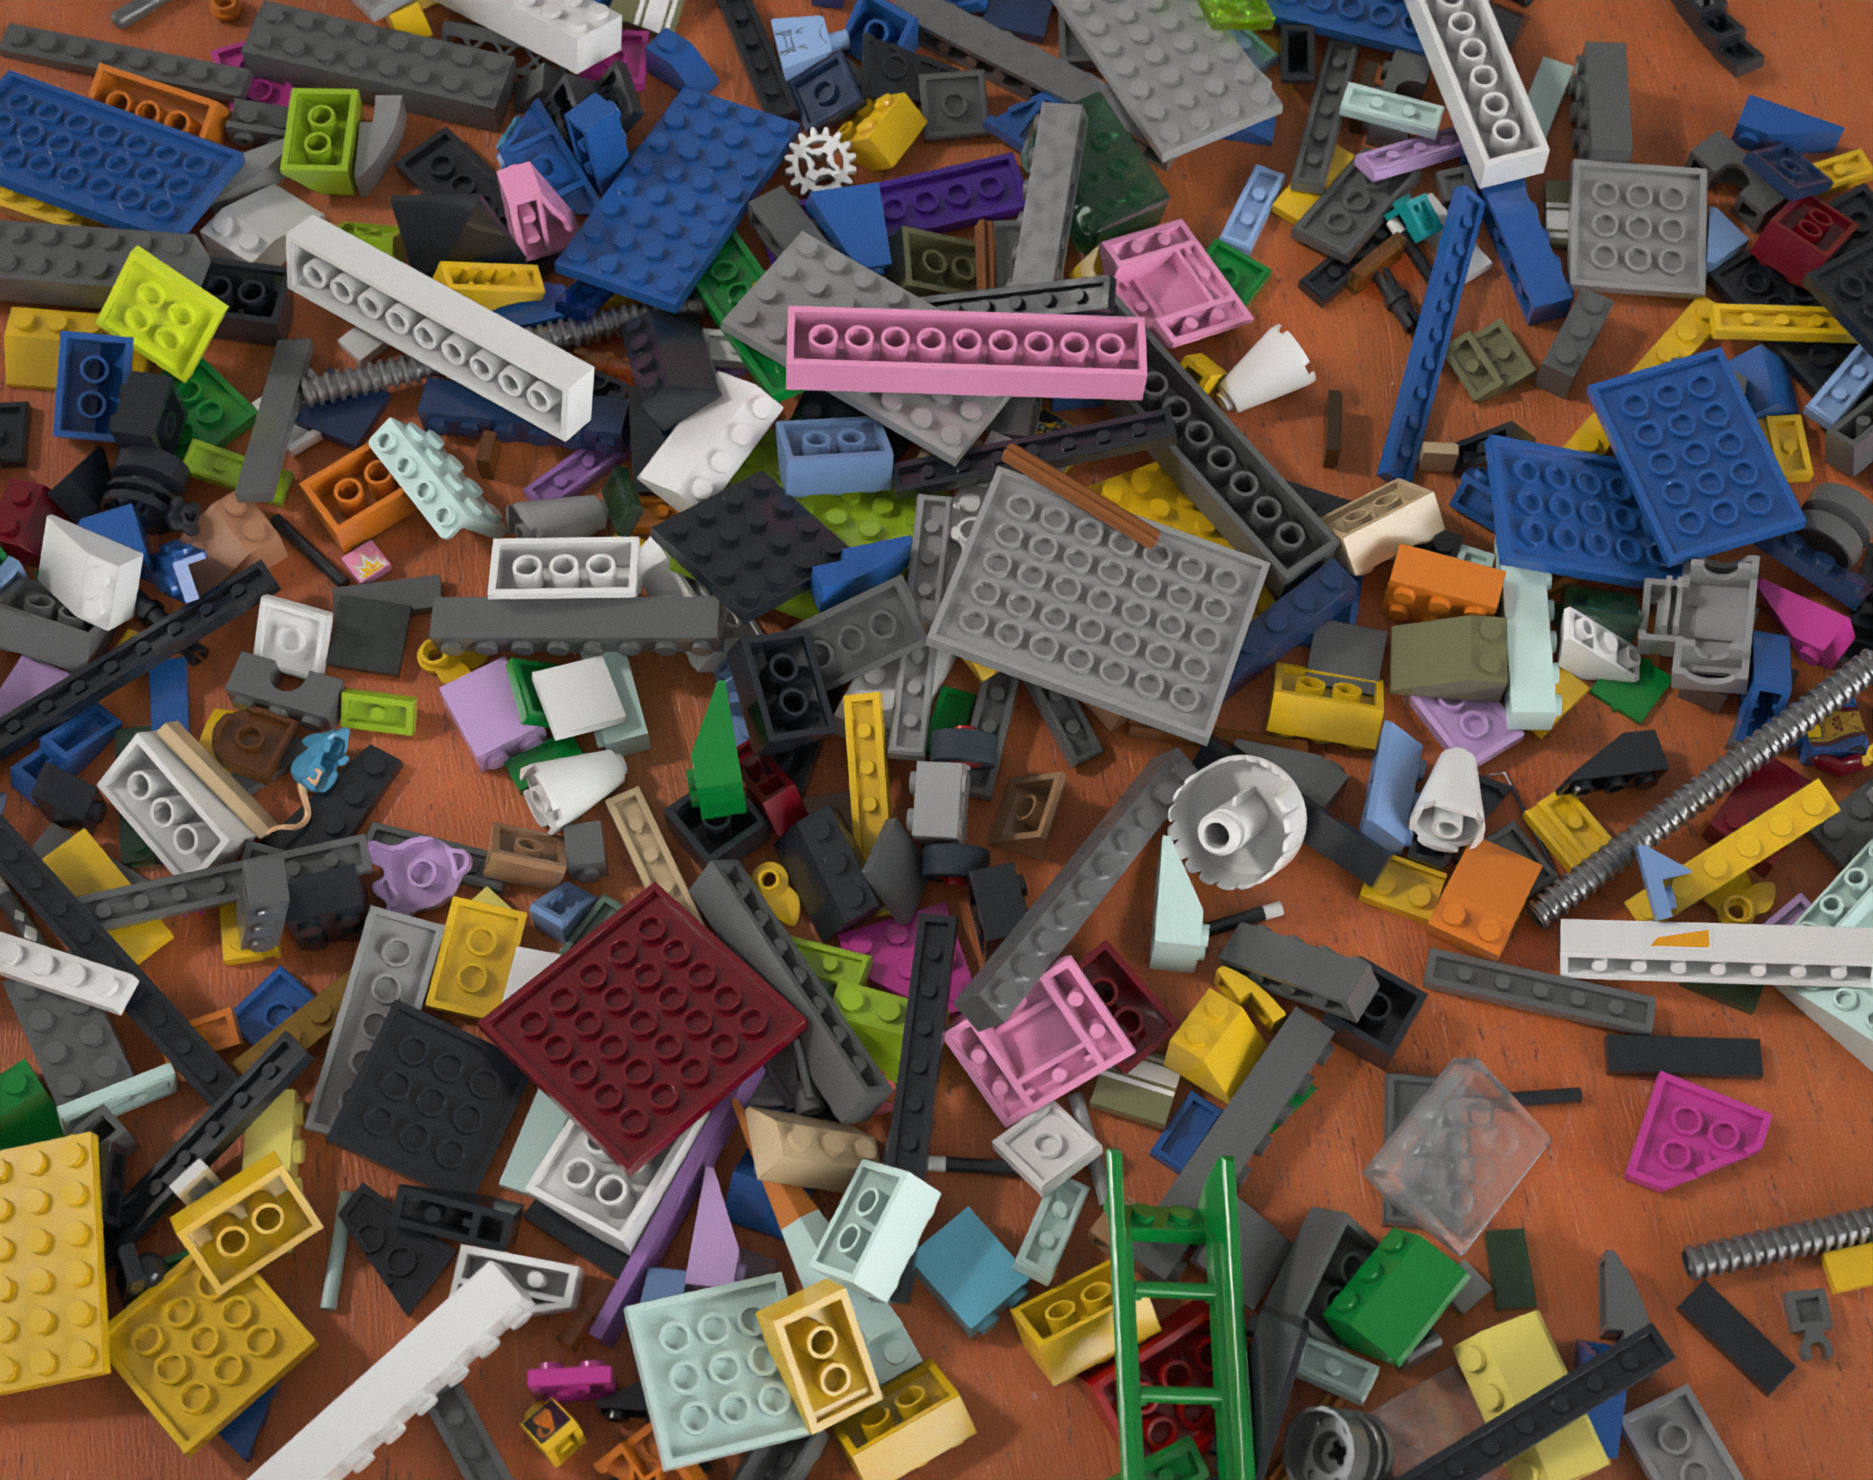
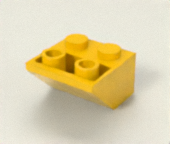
(883, 130)

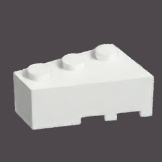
(550, 1284)

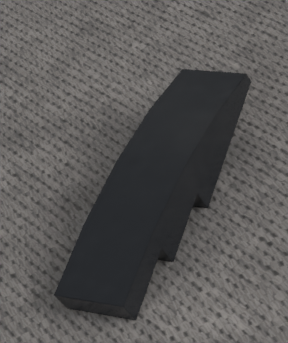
(1720, 34)

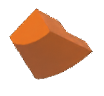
(640, 1460)

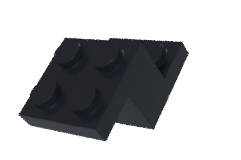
(613, 85)

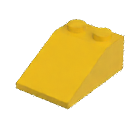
(820, 1354)

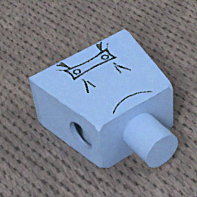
(805, 42)

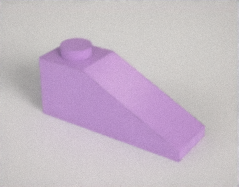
(714, 1249)

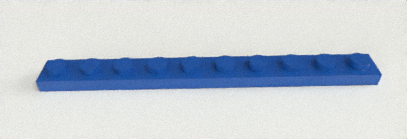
(1432, 336)

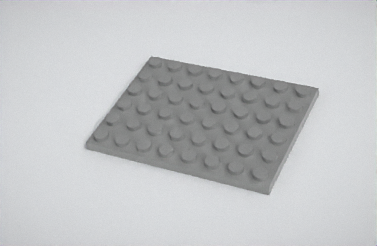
(1097, 613)

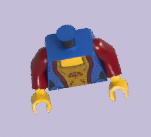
(1837, 744)

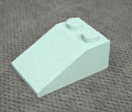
(1177, 924)

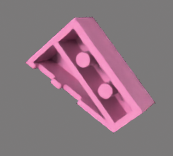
(535, 212)

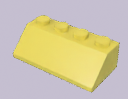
(1511, 1365)

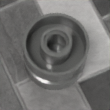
(1837, 522)

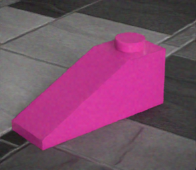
(1814, 630)

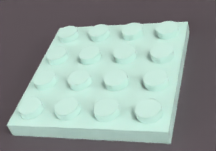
(711, 1372)

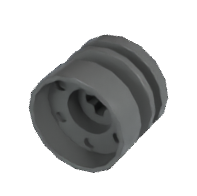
(1337, 1446)

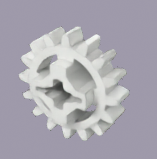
(828, 151)

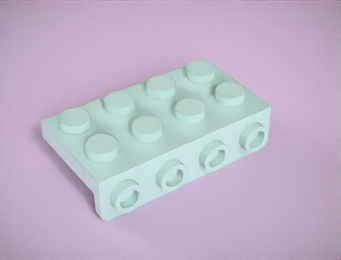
(435, 480)

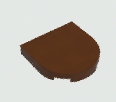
(253, 742)

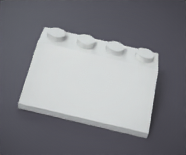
(598, 1194)

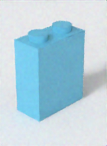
(970, 1273)

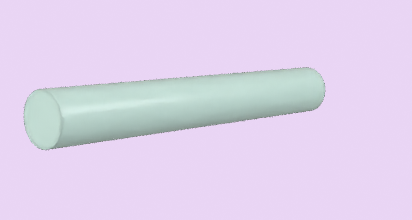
(336, 1258)

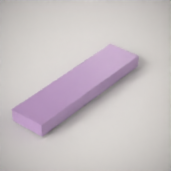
(1409, 155)

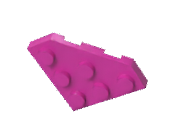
(893, 954)
(1691, 1134)

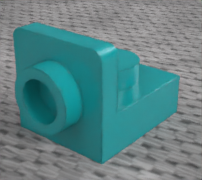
(1417, 215)

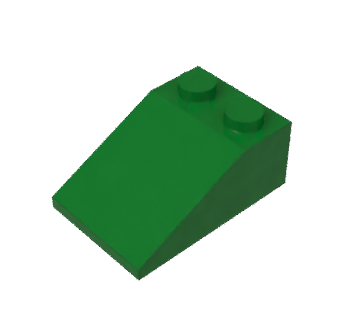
(716, 775)

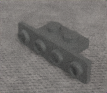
(783, 1460)

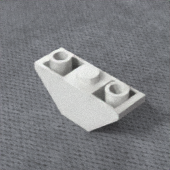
(1594, 651)

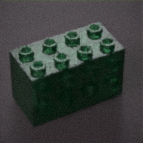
(1115, 182)

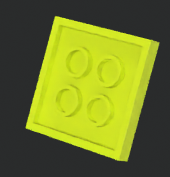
(162, 312)

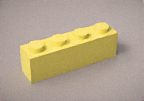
(280, 1131)

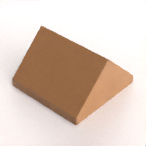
(1029, 814)
(525, 857)

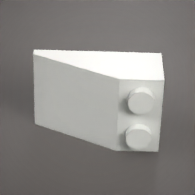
(256, 226)
(89, 573)

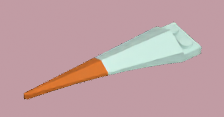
(803, 1229)

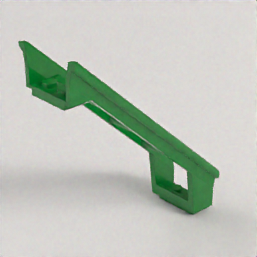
(1217, 1226)

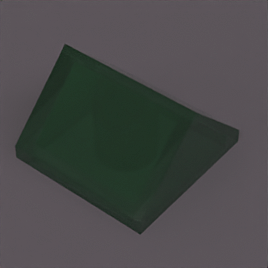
(1610, 609)

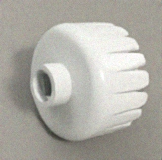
(1238, 821)

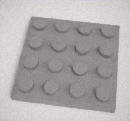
(1637, 229)

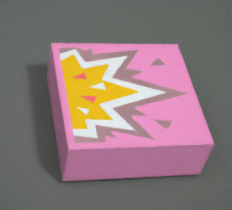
(366, 563)

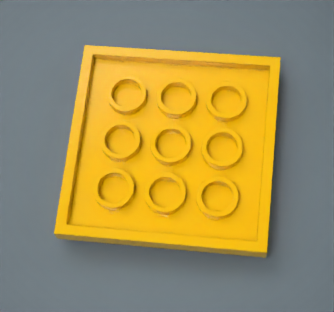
(204, 1354)

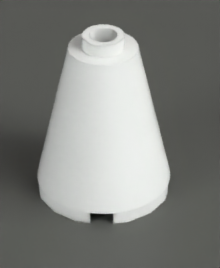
(1266, 372)
(571, 786)
(1450, 804)

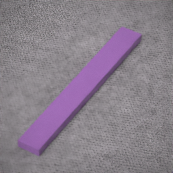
(586, 467)
(671, 1212)

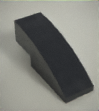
(1296, 54)

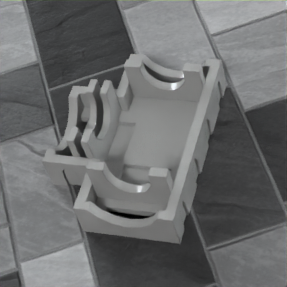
(1704, 623)

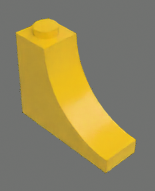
(492, 283)

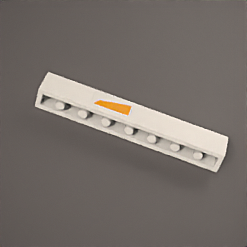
(1717, 953)

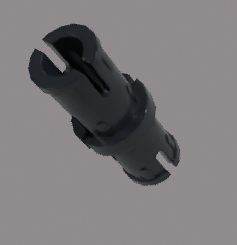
(1396, 299)

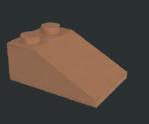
(233, 539)

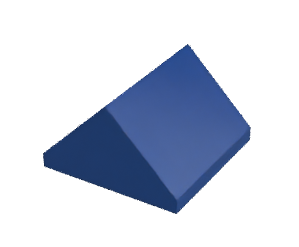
(884, 22)
(1768, 383)
(126, 529)
(748, 1201)

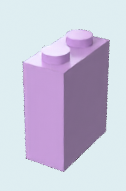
(488, 716)

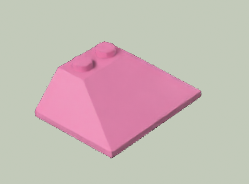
(1172, 284)
(1045, 1046)

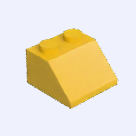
(1215, 1046)

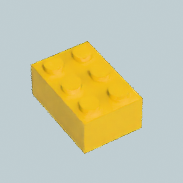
(1075, 1324)

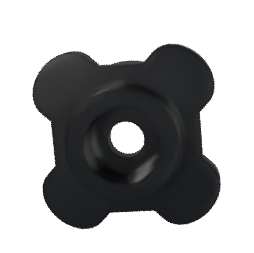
(176, 520)

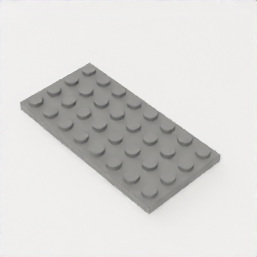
(1171, 70)
(823, 277)

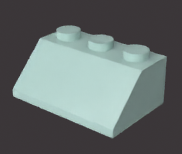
(875, 1229)

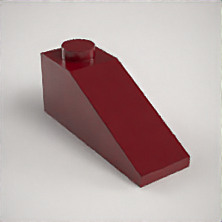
(770, 790)

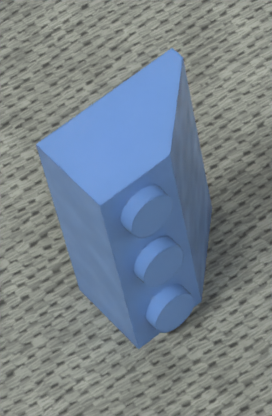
(833, 456)
(1391, 789)

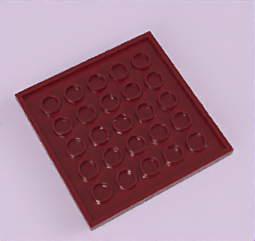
(642, 1027)

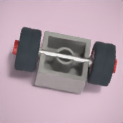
(943, 803)

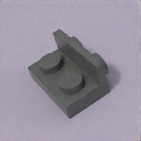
(256, 123)

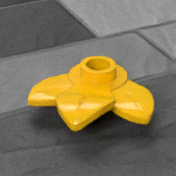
(448, 667)
(780, 897)
(1742, 897)

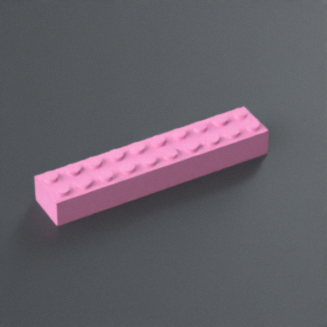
(966, 353)

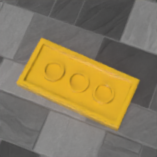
(88, 870)

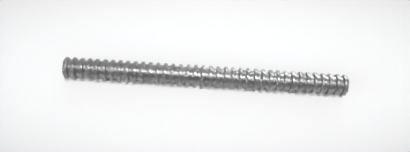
(409, 369)
(1702, 791)
(1778, 1243)

